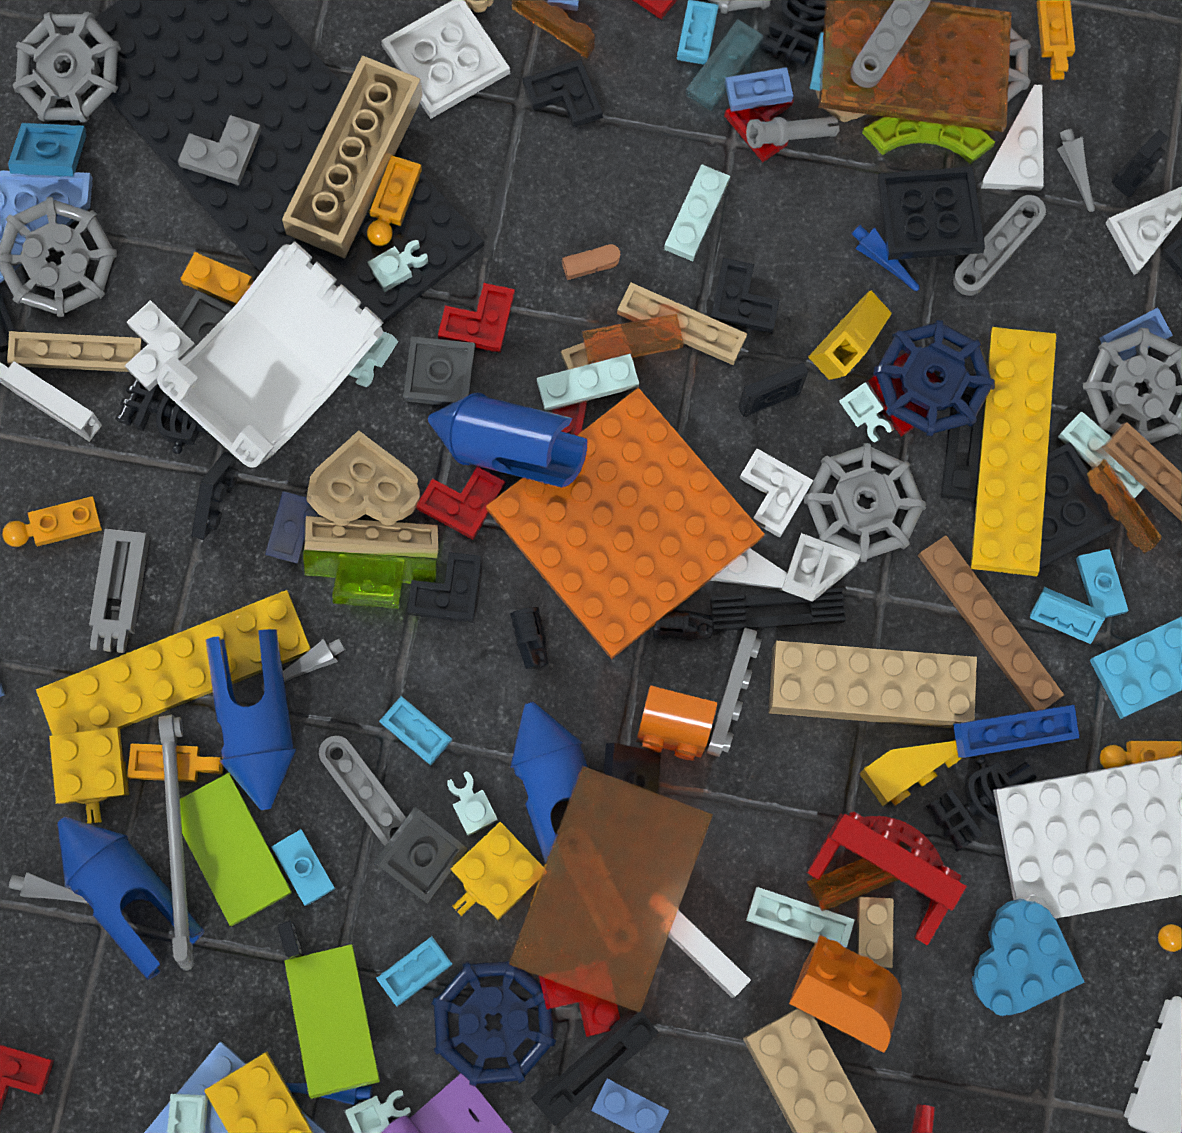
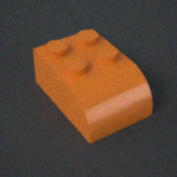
(676, 723)
(848, 993)

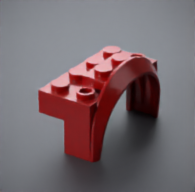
(878, 843)

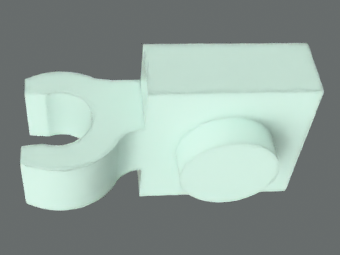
(374, 357)

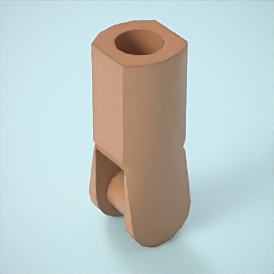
(591, 261)

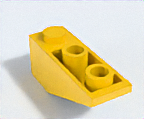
(851, 337)
(903, 767)

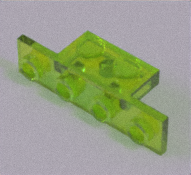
(368, 577)

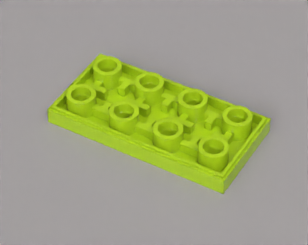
(231, 850)
(331, 1021)

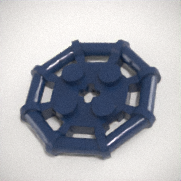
(938, 395)
(472, 1023)

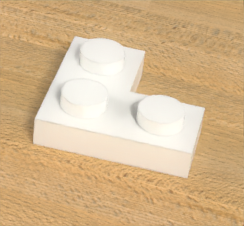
(163, 342)
(783, 488)

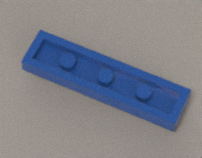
(1016, 731)

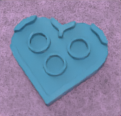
(1025, 960)

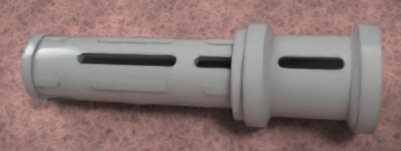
(780, 131)

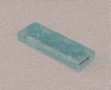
(724, 62)

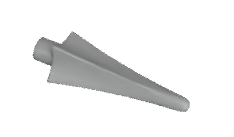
(1074, 157)
(317, 657)
(36, 887)

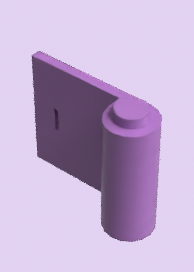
(451, 1113)

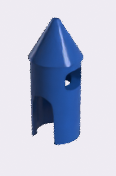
(510, 439)
(258, 736)
(549, 764)
(109, 877)

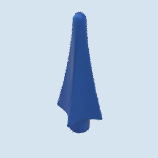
(875, 248)
(349, 1096)

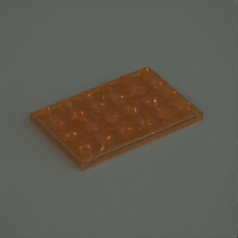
(944, 73)
(610, 889)

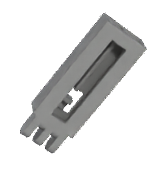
(120, 578)

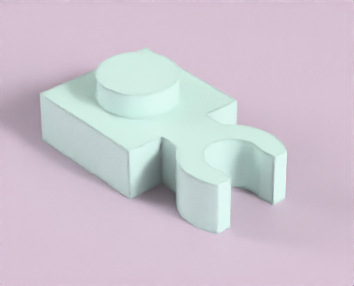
(393, 267)
(864, 407)
(473, 808)
(372, 1116)

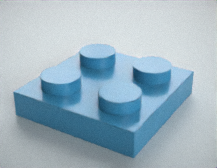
(47, 149)

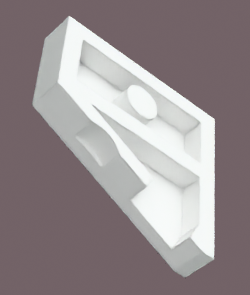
(817, 567)

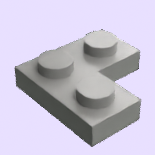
(223, 159)

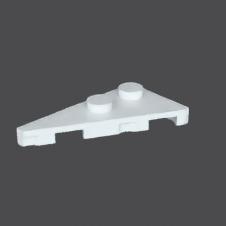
(1021, 154)
(1145, 227)
(752, 571)

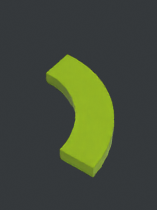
(895, 132)

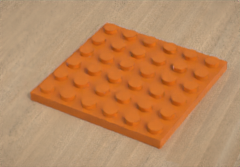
(631, 529)

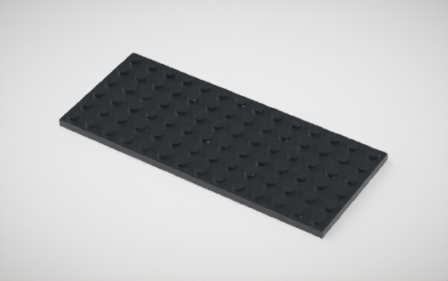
(204, 60)

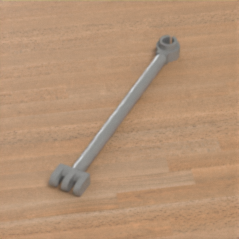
(169, 730)

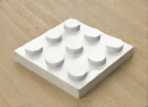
(448, 56)

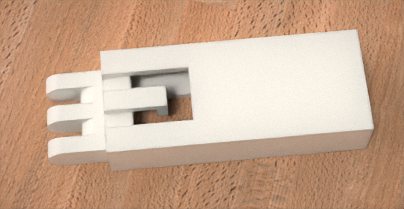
(50, 400)
(707, 956)

